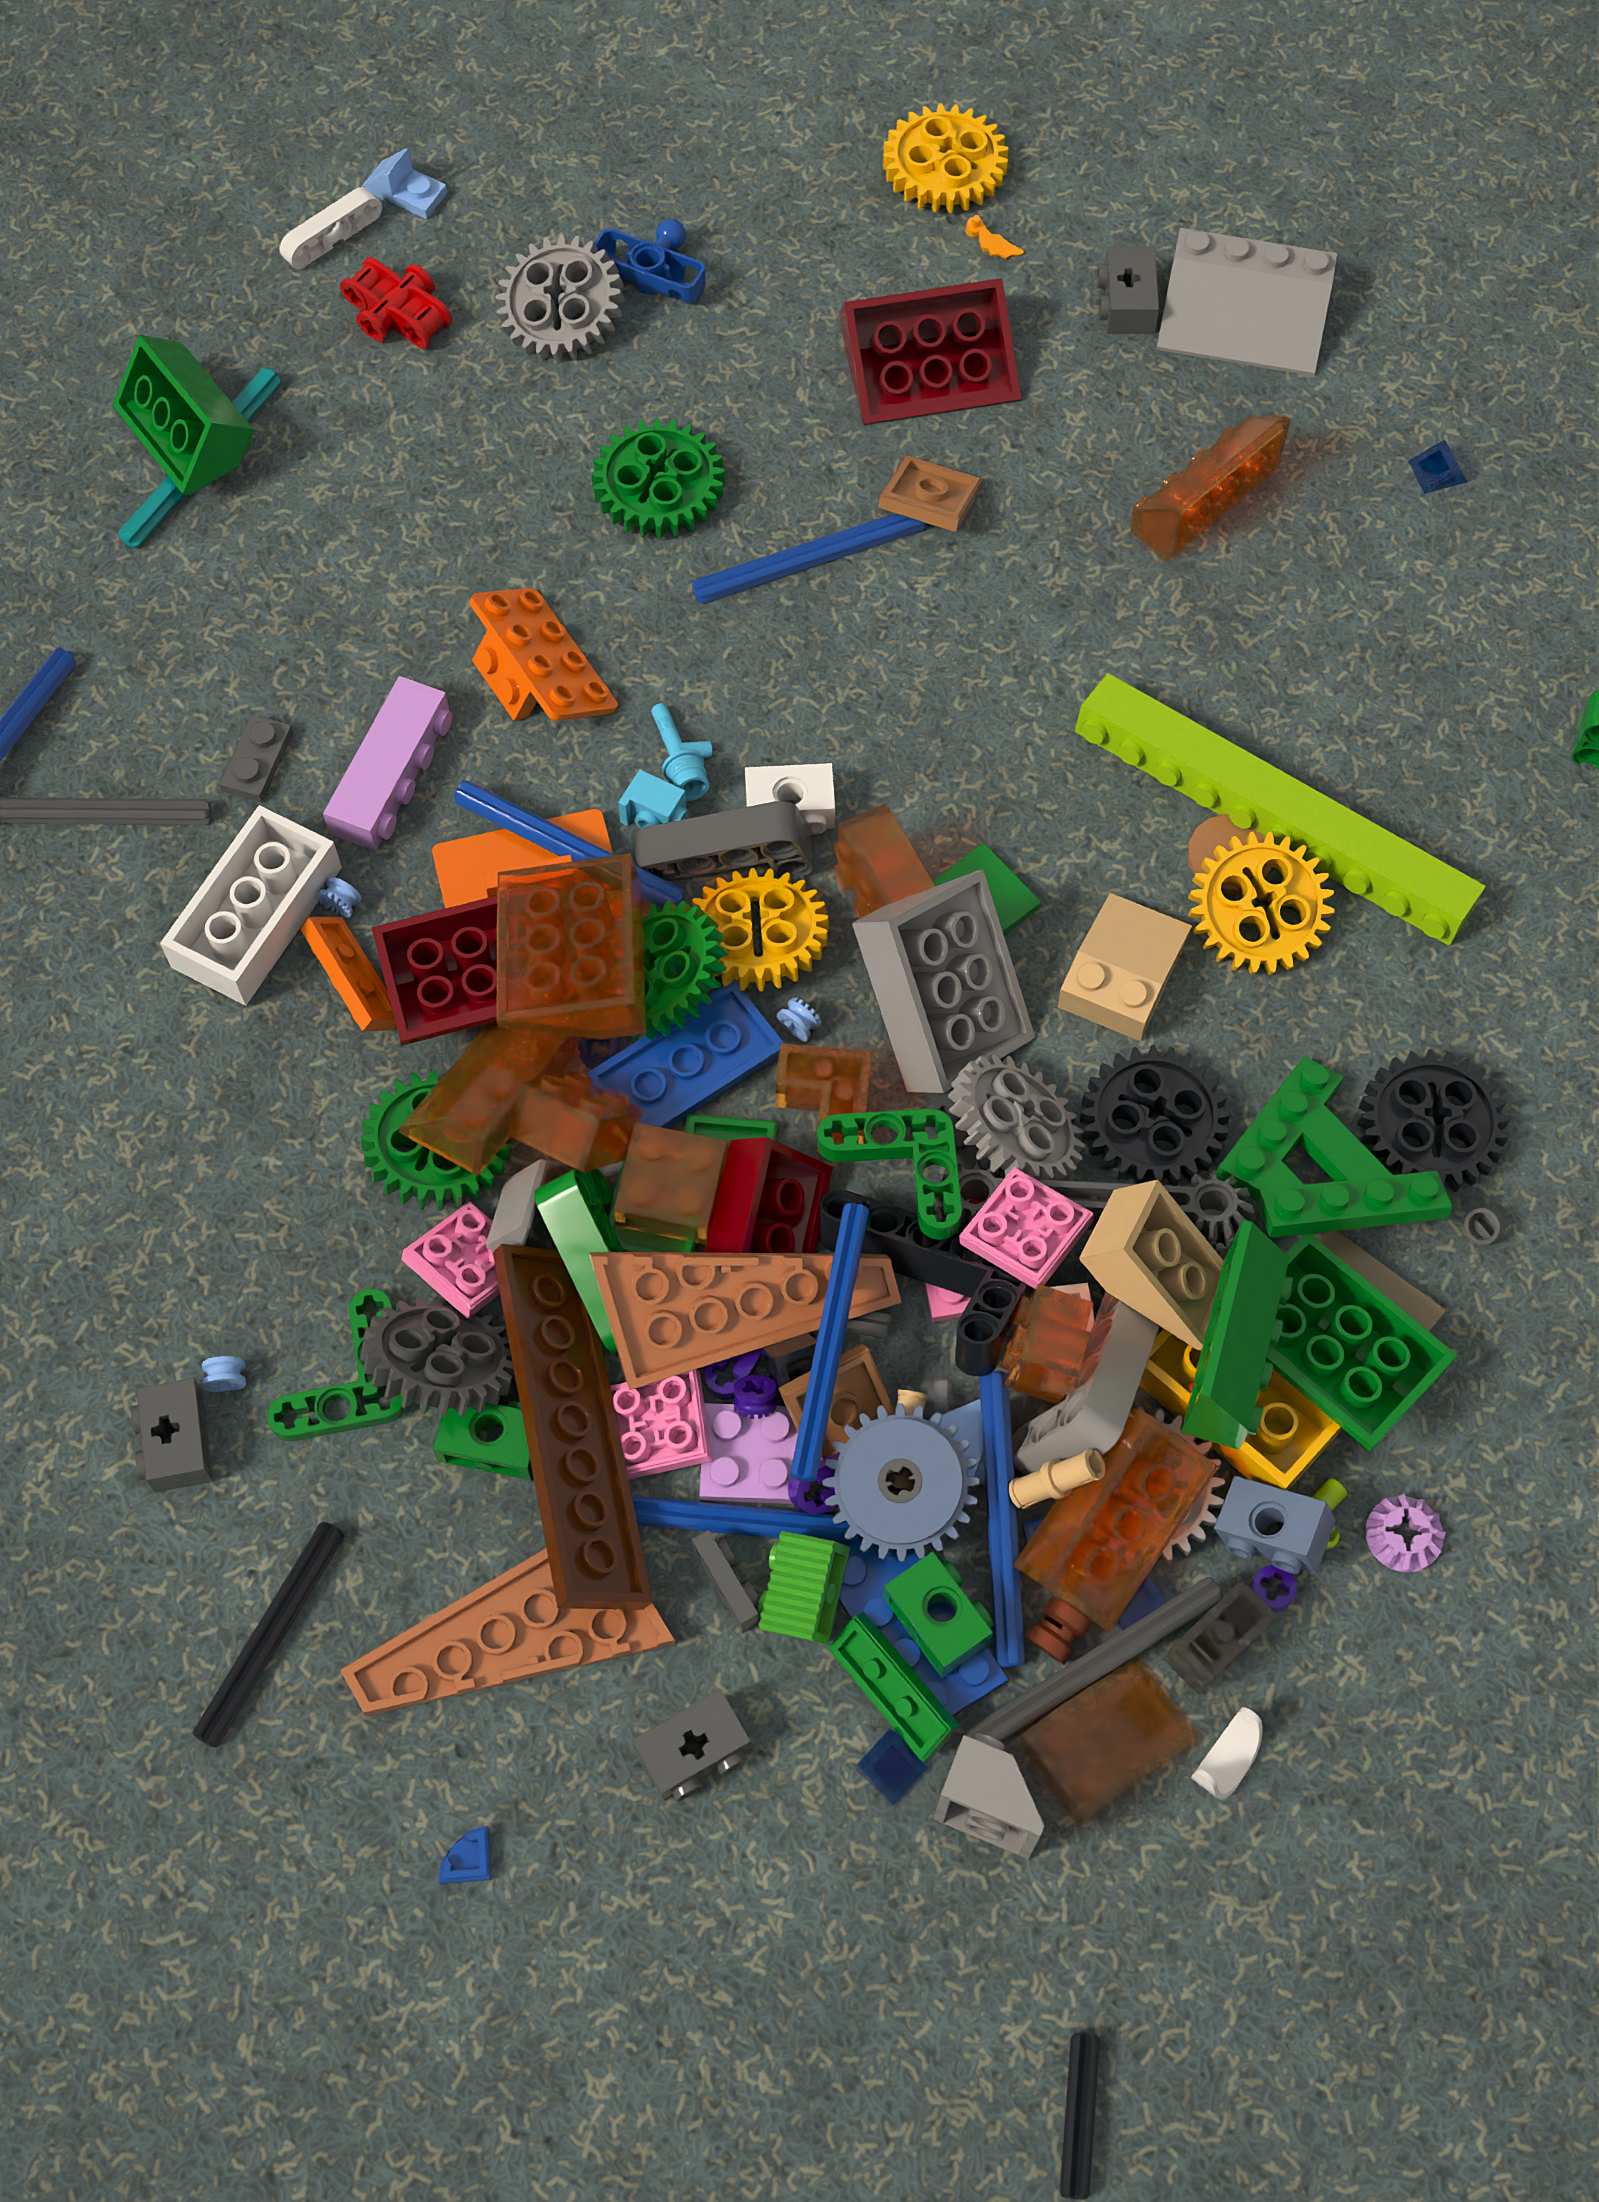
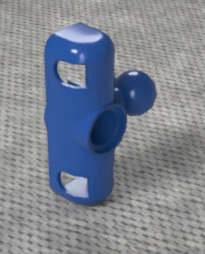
(655, 265)

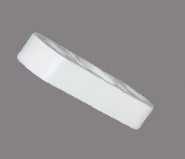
(310, 239)

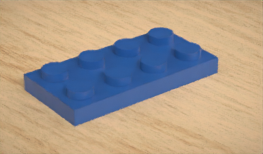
(692, 1064)
(863, 1592)

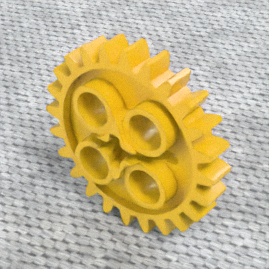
(945, 158)
(1298, 890)
(791, 927)

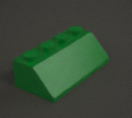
(181, 414)
(1238, 1339)

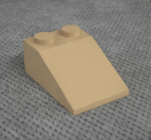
(1123, 966)
(1155, 1260)

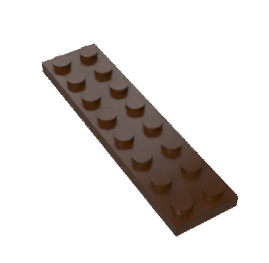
(571, 1435)

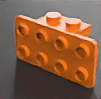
(534, 659)
(471, 864)

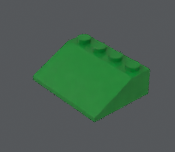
(1352, 1346)

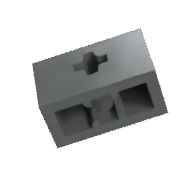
(1130, 290)
(187, 1457)
(704, 1721)

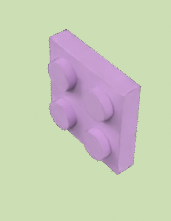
(748, 1456)

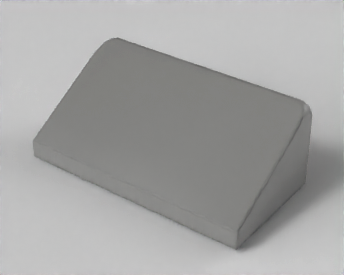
(517, 1206)

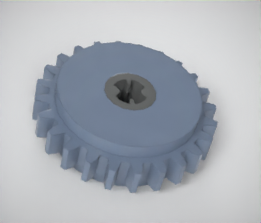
(911, 1517)

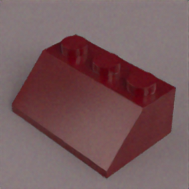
(768, 1199)

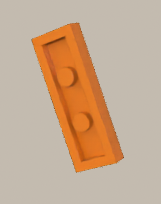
(350, 972)

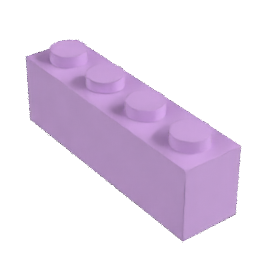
(388, 763)

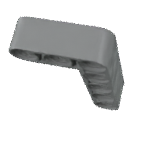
(1100, 1395)

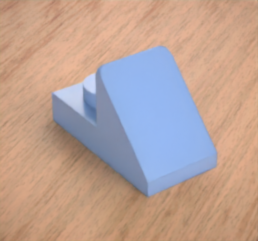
(404, 187)

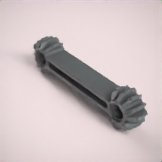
(1094, 1196)

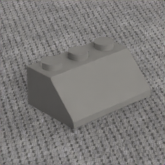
(989, 1797)

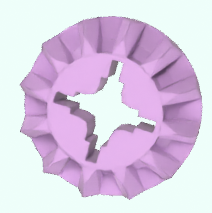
(1390, 1547)

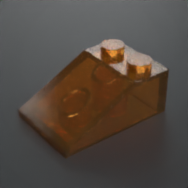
(1106, 1741)

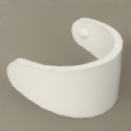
(1231, 1755)

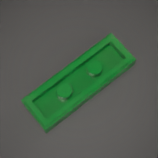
(893, 1687)

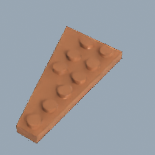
(706, 1307)
(498, 1638)

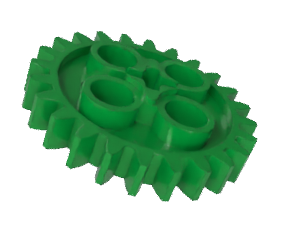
(688, 479)
(679, 964)
(400, 1168)

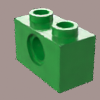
(460, 1445)
(942, 1643)

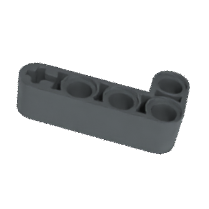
(728, 841)

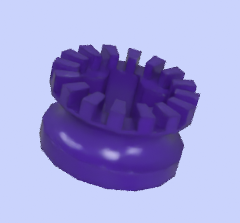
(755, 1396)
(1287, 1584)

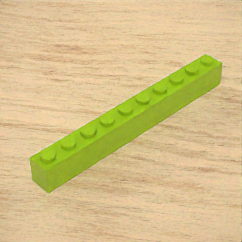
(1269, 800)

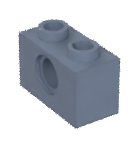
(1255, 1506)

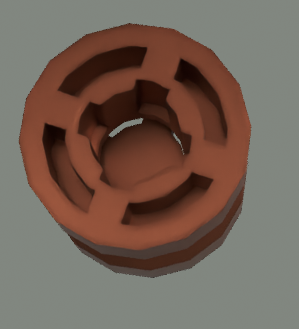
(1056, 1641)

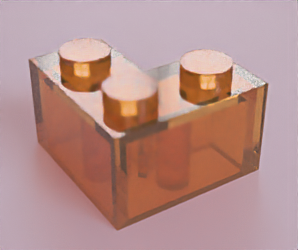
(823, 1081)
(1047, 1344)

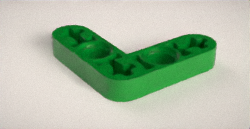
(921, 1150)
(322, 1396)

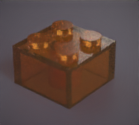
(574, 1120)
(670, 1183)

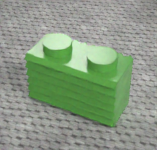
(803, 1587)

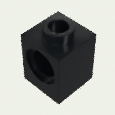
(788, 1359)

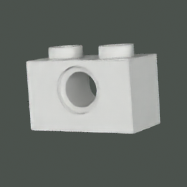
(807, 784)

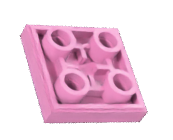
(1026, 1228)
(457, 1261)
(662, 1424)

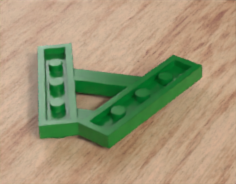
(1362, 1188)

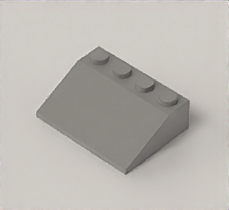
(1247, 301)
(944, 981)

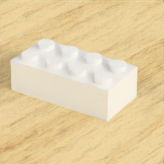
(251, 905)

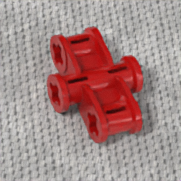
(396, 302)

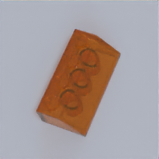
(1210, 484)
(474, 1100)
(1114, 1529)

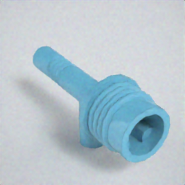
(685, 760)

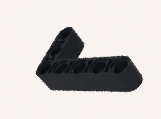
(945, 1264)

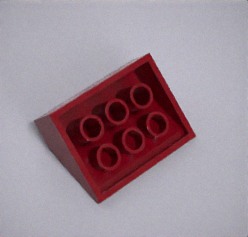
(930, 351)
(441, 969)

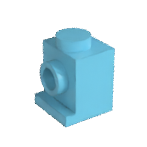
(652, 802)

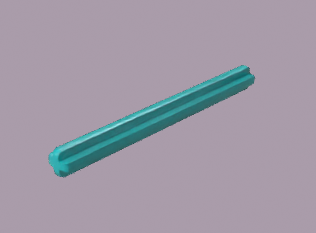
(167, 494)

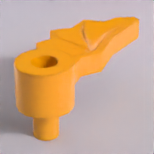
(991, 243)

